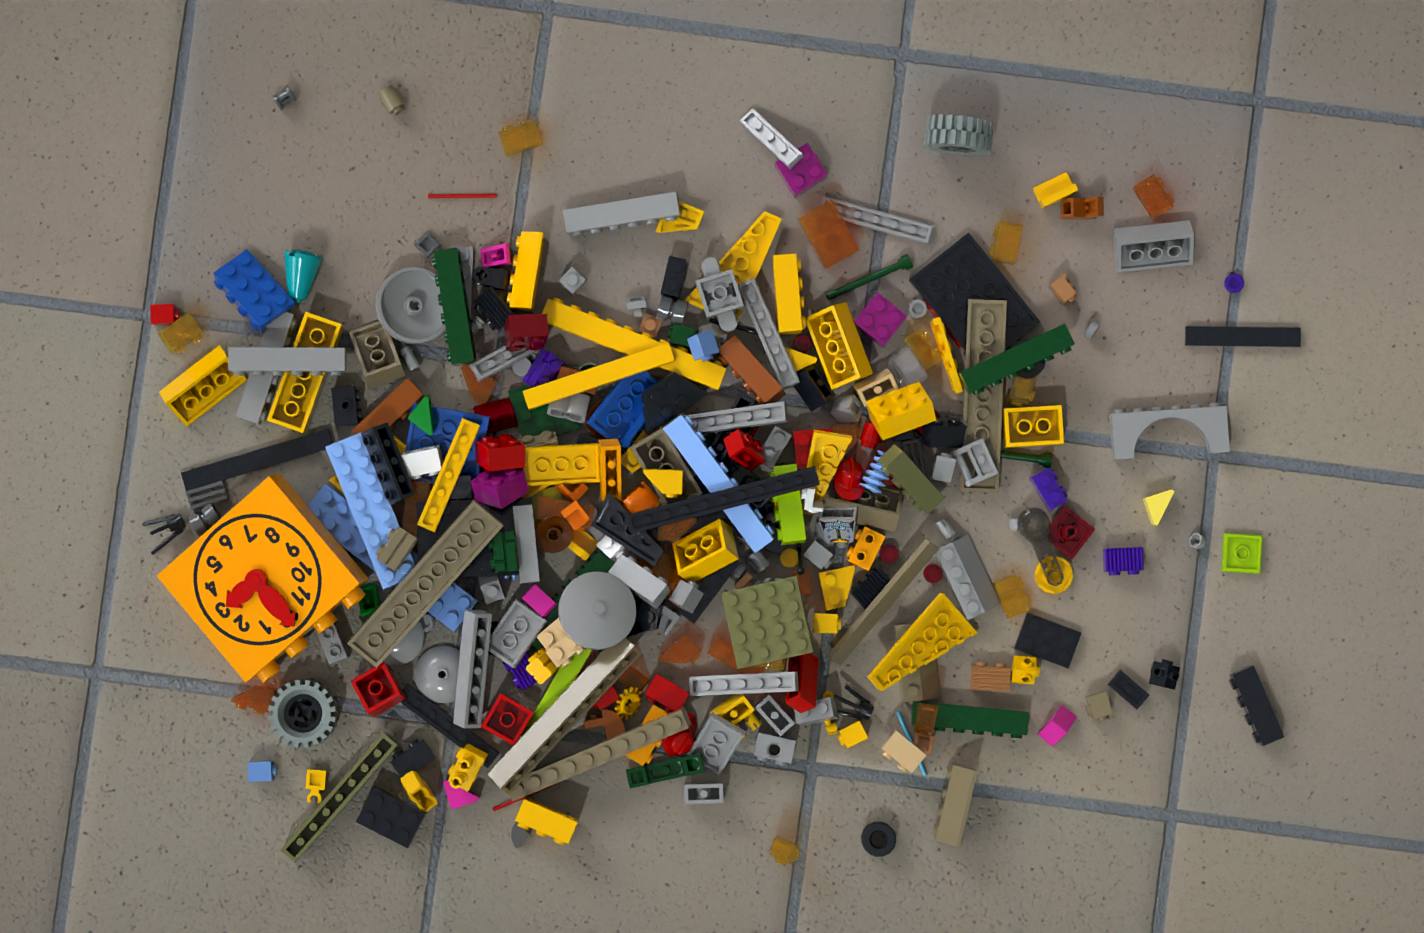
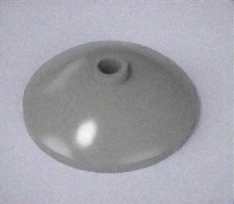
(408, 647)
(427, 673)

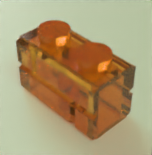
(1153, 196)

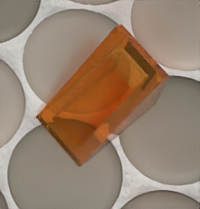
(633, 678)
(925, 718)

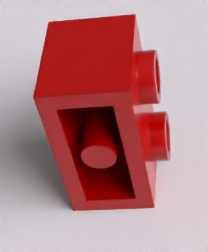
(744, 449)

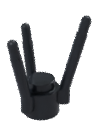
(174, 524)
(862, 709)

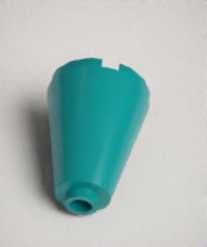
(300, 272)

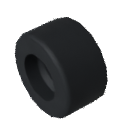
(874, 827)

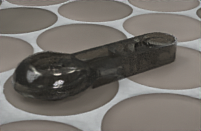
(1039, 539)

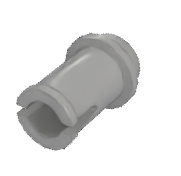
(477, 324)
(410, 358)
(947, 530)

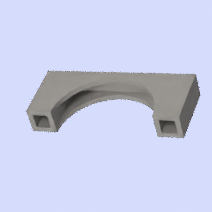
(1208, 421)

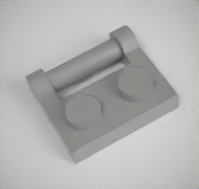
(981, 460)

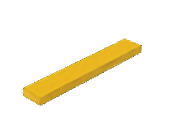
(448, 475)

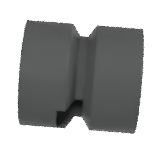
(671, 309)
(205, 520)

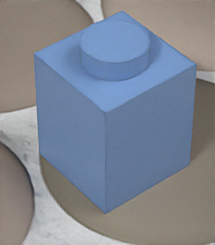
(703, 346)
(261, 771)

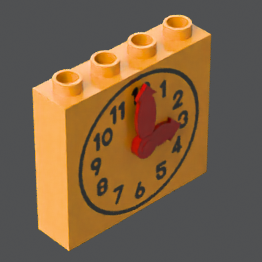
(264, 579)

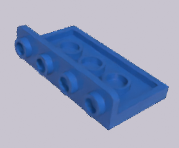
(252, 290)
(622, 409)

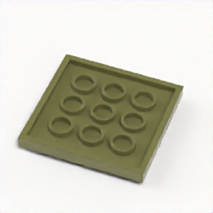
(767, 622)

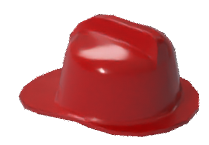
(847, 479)
(682, 741)

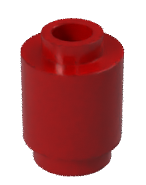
(869, 436)

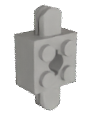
(719, 294)

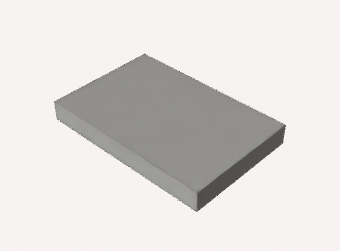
(515, 633)
(717, 742)

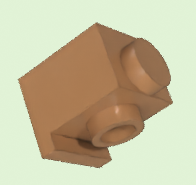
(1063, 289)

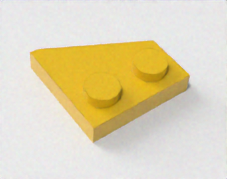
(689, 221)
(836, 586)

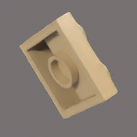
(559, 645)

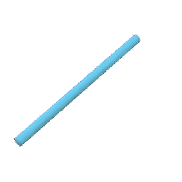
(909, 739)

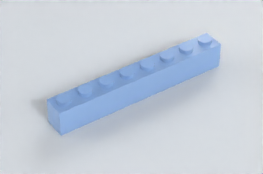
(715, 478)

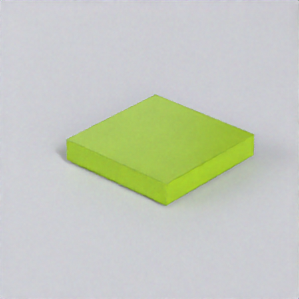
(1241, 553)

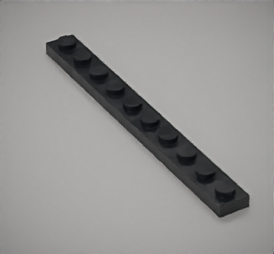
(723, 499)

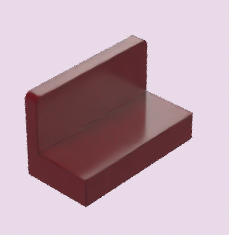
(500, 414)

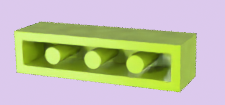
(788, 511)

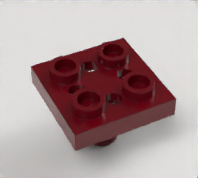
(1081, 530)

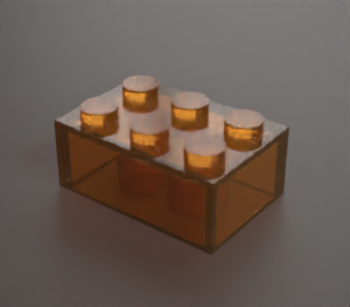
(827, 234)

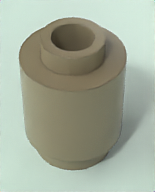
(392, 100)

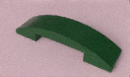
(665, 770)

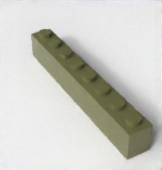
(340, 797)

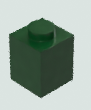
(679, 334)

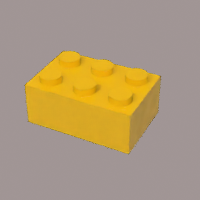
(901, 410)
(1032, 426)
(705, 551)
(546, 821)

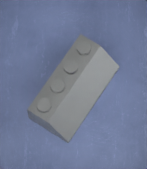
(1153, 246)
(967, 577)

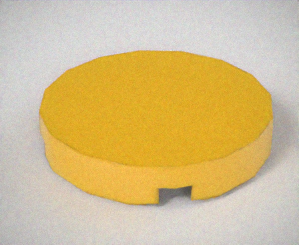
(1054, 576)

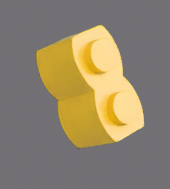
(418, 791)

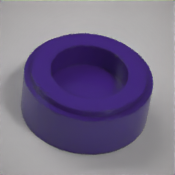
(1234, 283)

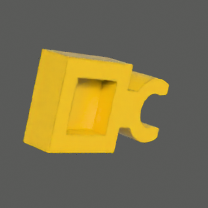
(315, 781)

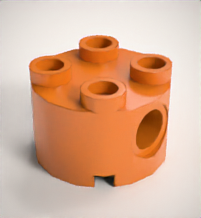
(640, 498)

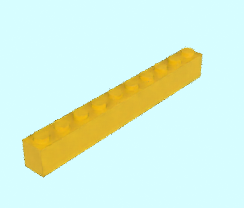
(628, 342)

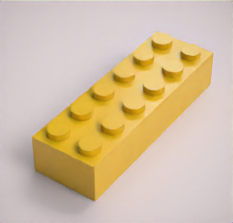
(299, 394)

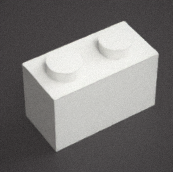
(423, 461)

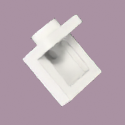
(809, 503)
(612, 548)

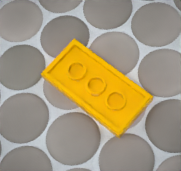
(562, 464)

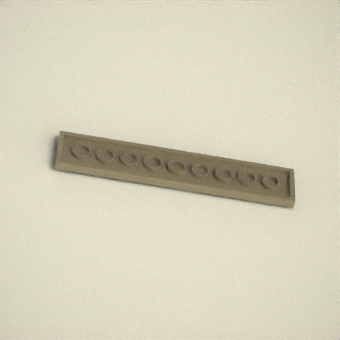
(984, 411)
(425, 583)

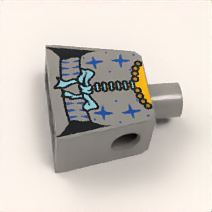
(838, 524)

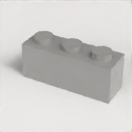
(640, 580)

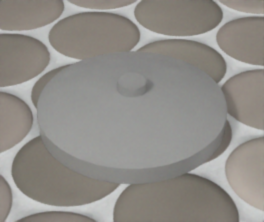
(410, 306)
(597, 610)

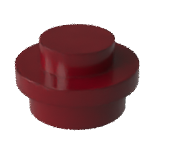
(802, 343)
(888, 553)
(932, 573)

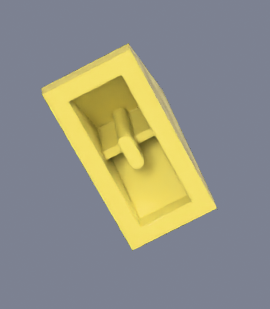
(1157, 505)

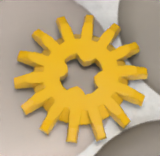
(633, 695)

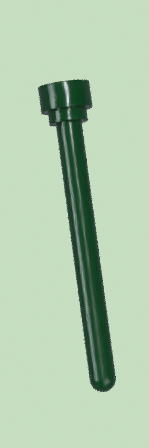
(903, 263)
(1043, 459)

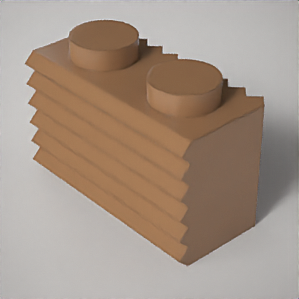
(990, 678)

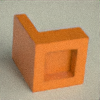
(572, 492)
(575, 515)

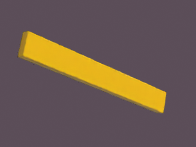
(598, 376)

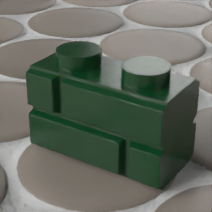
(504, 552)

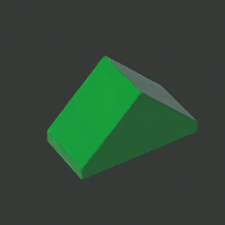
(423, 415)
(370, 601)

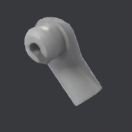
(819, 536)

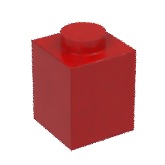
(164, 314)

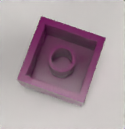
(804, 174)
(880, 320)
(499, 487)

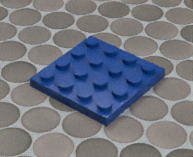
(446, 426)

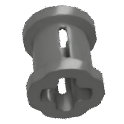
(284, 98)

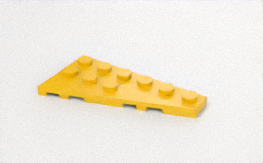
(746, 255)
(928, 638)

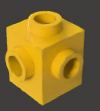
(1024, 670)

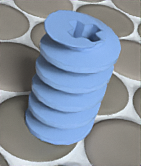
(875, 476)

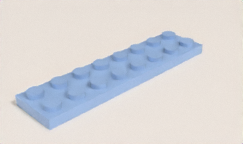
(367, 503)

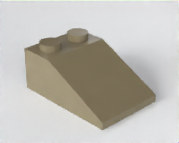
(376, 354)

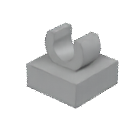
(636, 304)
(758, 561)

